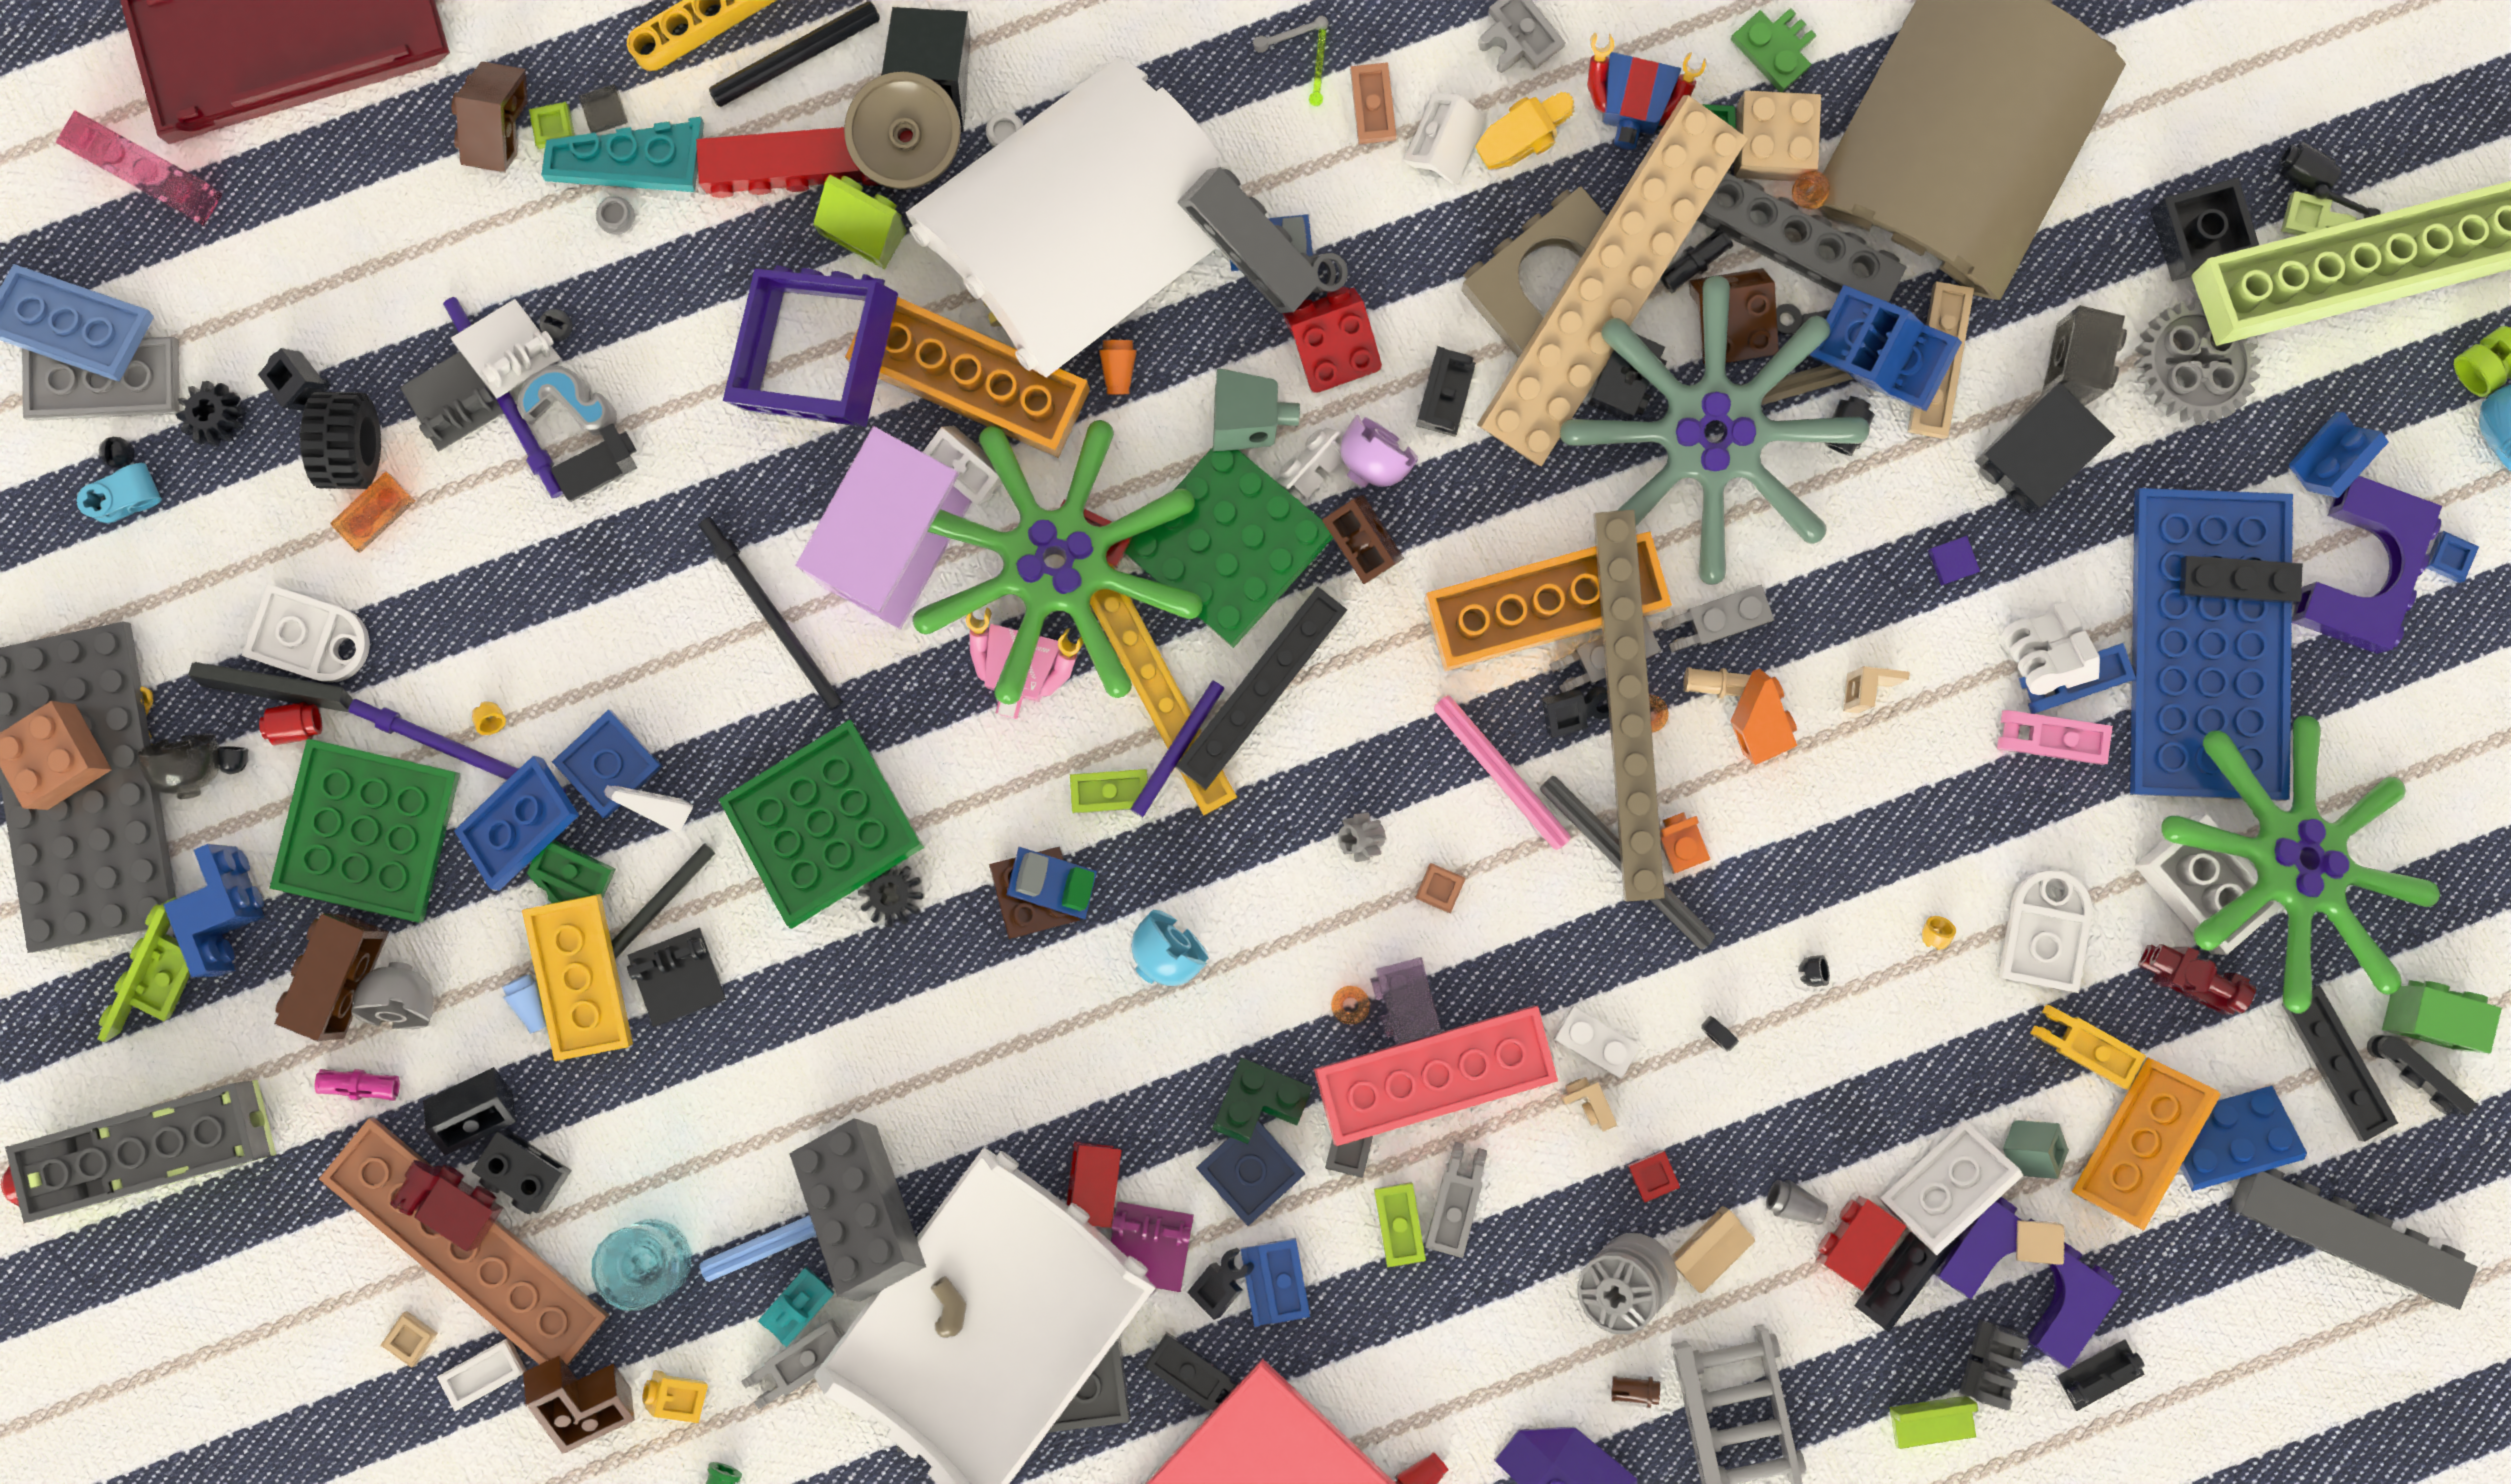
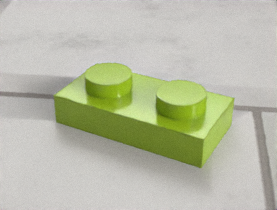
(1106, 790)
(1399, 1224)

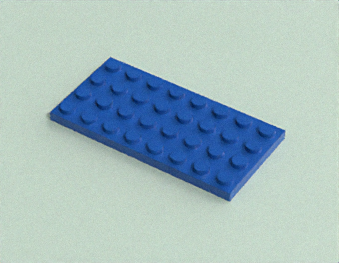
(2208, 659)

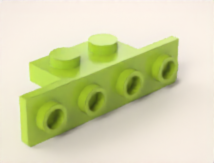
(153, 978)

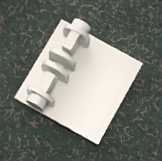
(506, 348)

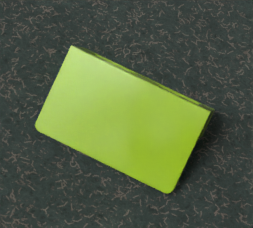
(1933, 1421)

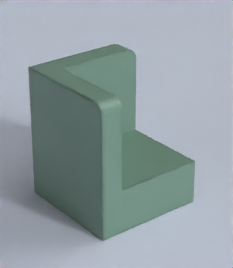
(2036, 1148)

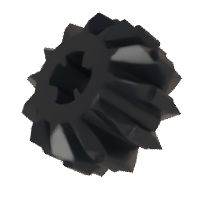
(202, 404)
(904, 890)

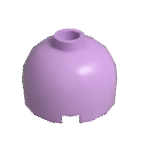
(1374, 454)

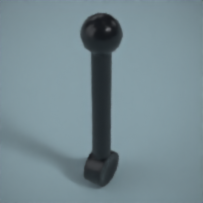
(2322, 191)

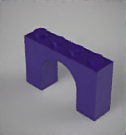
(2405, 529)
(2080, 1293)

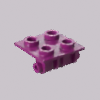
(1155, 1239)

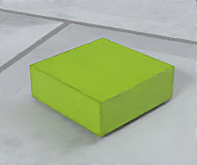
(551, 123)

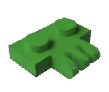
(1775, 47)

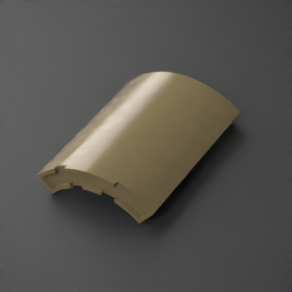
(1972, 132)

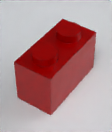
(1859, 1242)

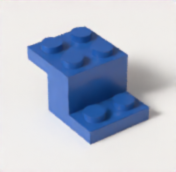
(1886, 348)
(215, 910)

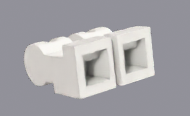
(2052, 650)

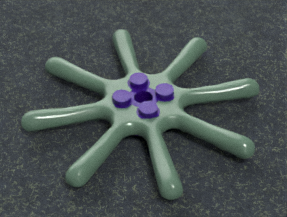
(1738, 411)

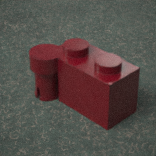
(447, 1204)

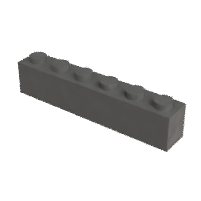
(2355, 1238)

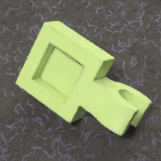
(2309, 214)

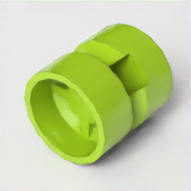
(2486, 364)

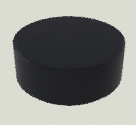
(1719, 1034)

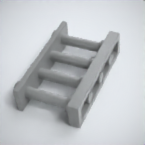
(1700, 1402)

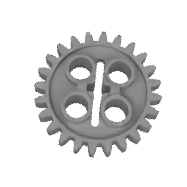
(2200, 395)

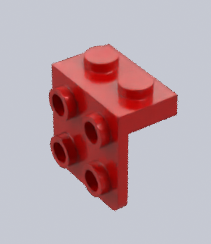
(1334, 339)

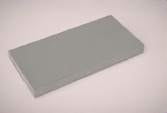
(68, 392)

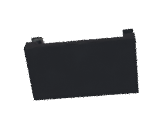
(1446, 392)

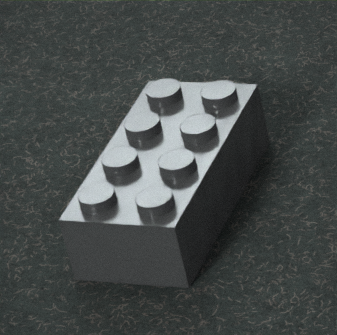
(857, 1210)

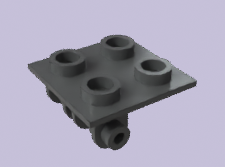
(450, 401)

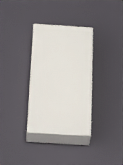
(481, 1374)

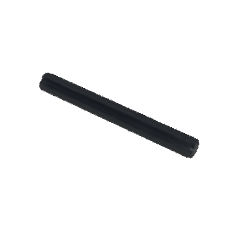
(794, 53)

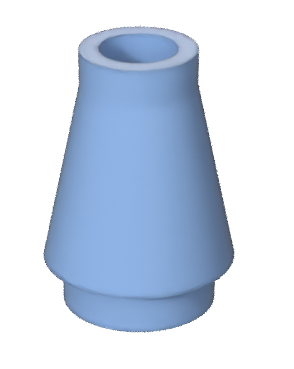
(526, 1002)

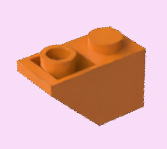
(1760, 720)

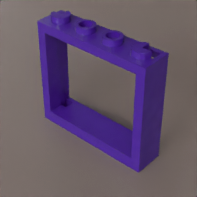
(758, 332)

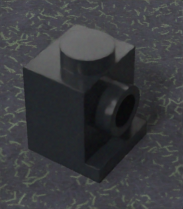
(291, 378)

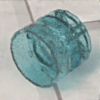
(620, 1263)

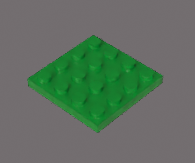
(1235, 545)
(821, 824)
(364, 830)

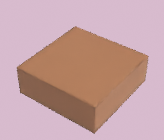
(1440, 888)

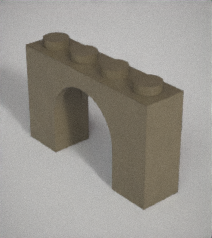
(1496, 285)

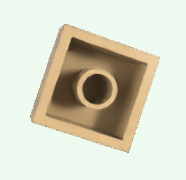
(1780, 135)

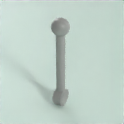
(1262, 43)

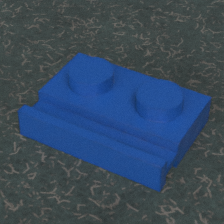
(1276, 1282)

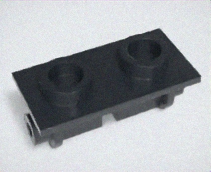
(2101, 1374)

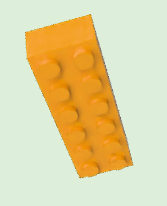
(979, 378)
(1531, 605)

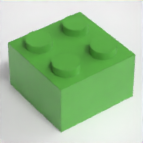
(2443, 1017)

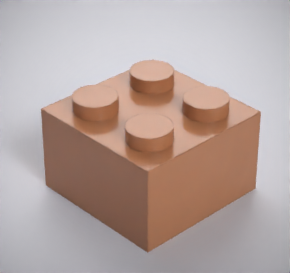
(50, 756)

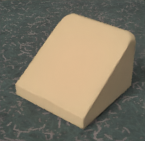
(2040, 1242)

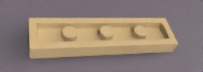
(1950, 314)

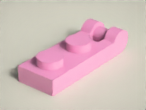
(2056, 737)

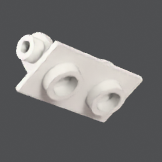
(1300, 472)

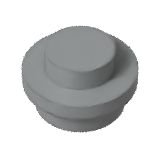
(615, 215)

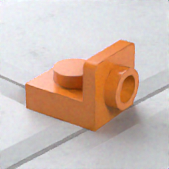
(1682, 843)

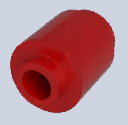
(290, 723)

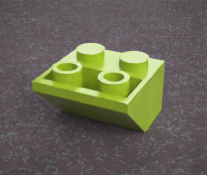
(858, 221)

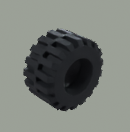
(340, 440)

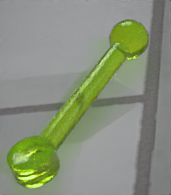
(1316, 97)

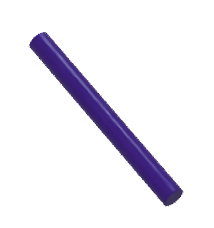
(1177, 749)

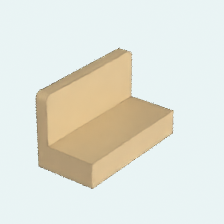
(1862, 686)
(1712, 1249)

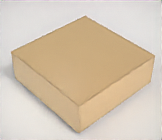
(409, 1339)

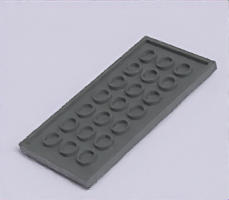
(103, 852)

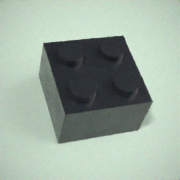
(2202, 226)

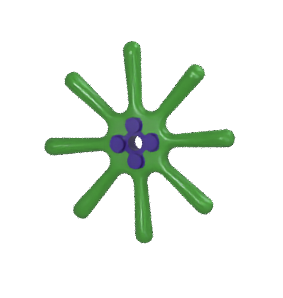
(1061, 588)
(2301, 863)

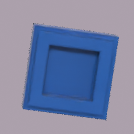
(2451, 556)

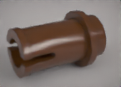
(1636, 1390)

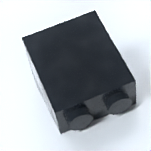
(931, 45)
(2043, 449)

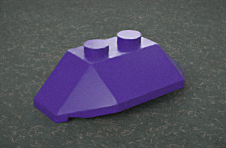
(1559, 1457)

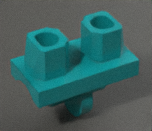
(796, 1306)

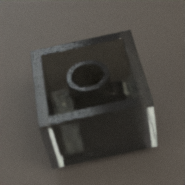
(2086, 353)

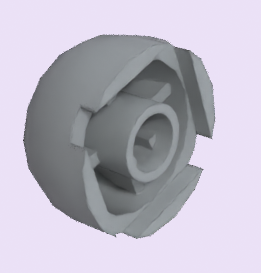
(394, 996)

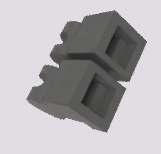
(1988, 1380)

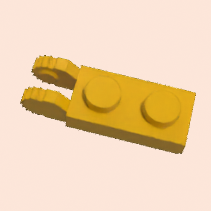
(2092, 1048)

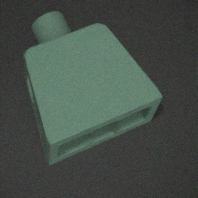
(1248, 411)

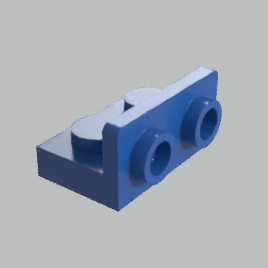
(2336, 456)

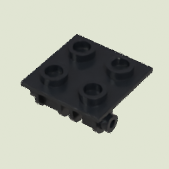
(676, 977)

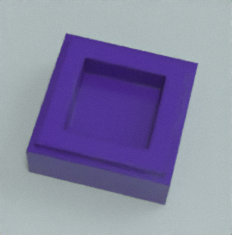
(1954, 560)

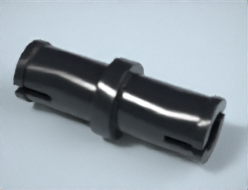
(1696, 260)

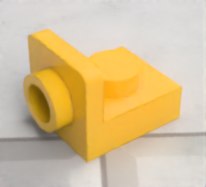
(674, 1397)

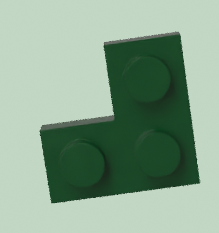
(1258, 1090)

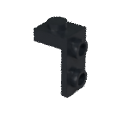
(596, 465)

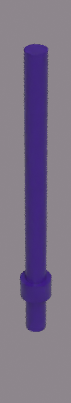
(538, 459)
(390, 722)

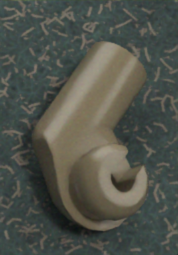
(953, 1308)

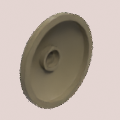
(887, 109)

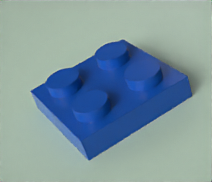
(603, 757)

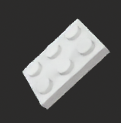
(1951, 1187)

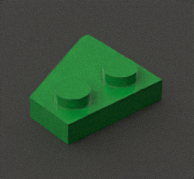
(569, 873)

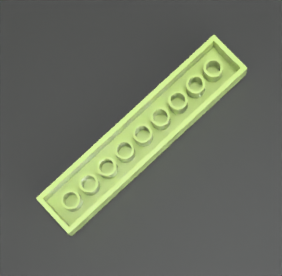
(2356, 264)

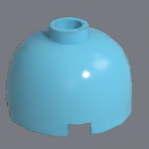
(1165, 952)

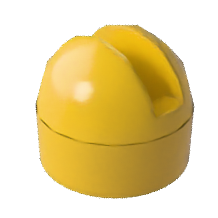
(481, 719)
(1943, 938)

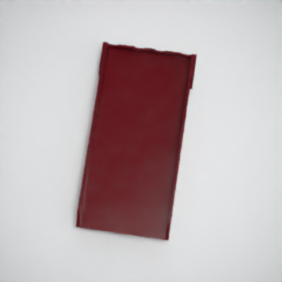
(251, 58)

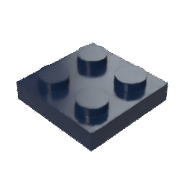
(1252, 1173)

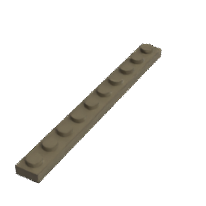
(1629, 705)

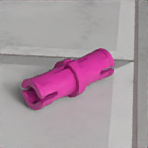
(357, 1084)

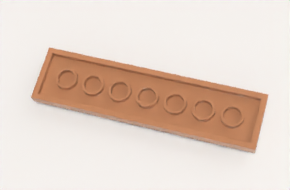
(497, 1279)

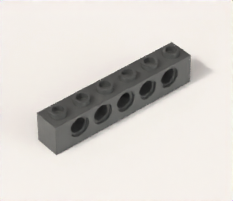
(1801, 256)

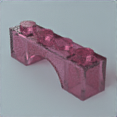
(139, 167)

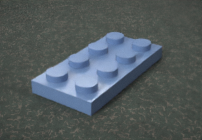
(70, 322)

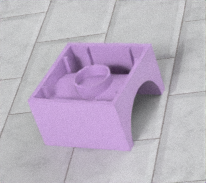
(875, 533)

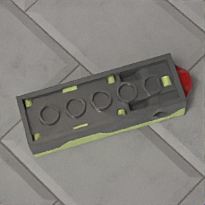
(138, 1151)

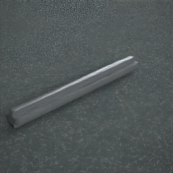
(1609, 845)

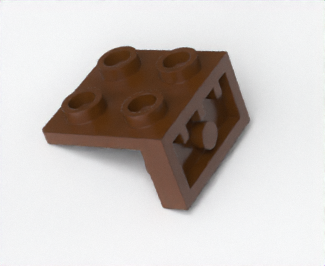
(1751, 314)

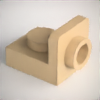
(1596, 1107)

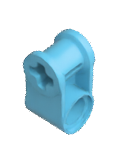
(125, 492)

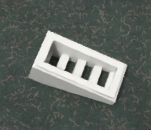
(663, 809)

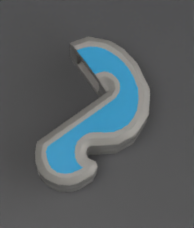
(571, 391)

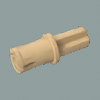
(1715, 682)

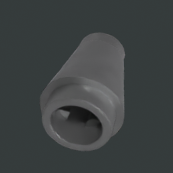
(1795, 1203)

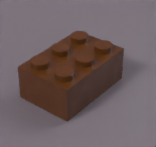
(327, 976)

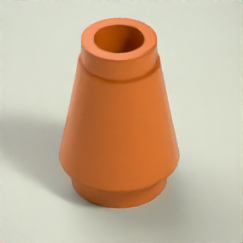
(1118, 365)

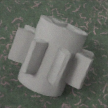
(1361, 837)

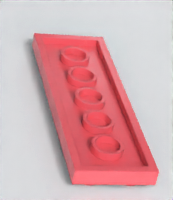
(1435, 1075)

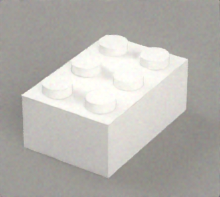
(2202, 883)

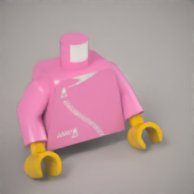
(1049, 667)

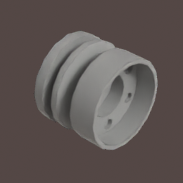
(1627, 1283)

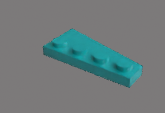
(630, 158)

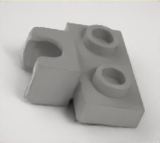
(1520, 32)

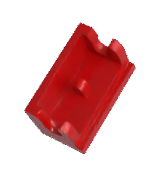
(1094, 1181)

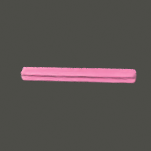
(1502, 772)

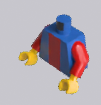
(1635, 91)

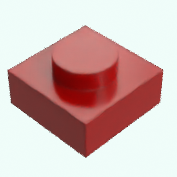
(1653, 1176)

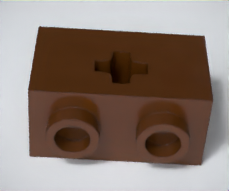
(1363, 539)

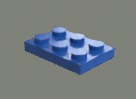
(516, 823)
(2242, 1139)

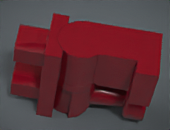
(2197, 978)

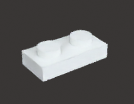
(1597, 1042)

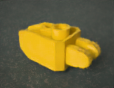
(1524, 130)

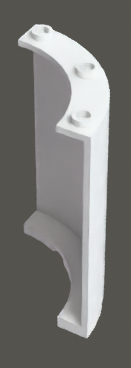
(1075, 214)
(1038, 1319)

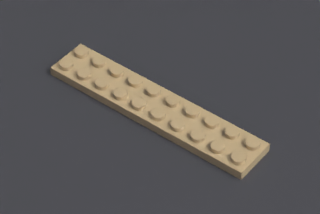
(1612, 279)

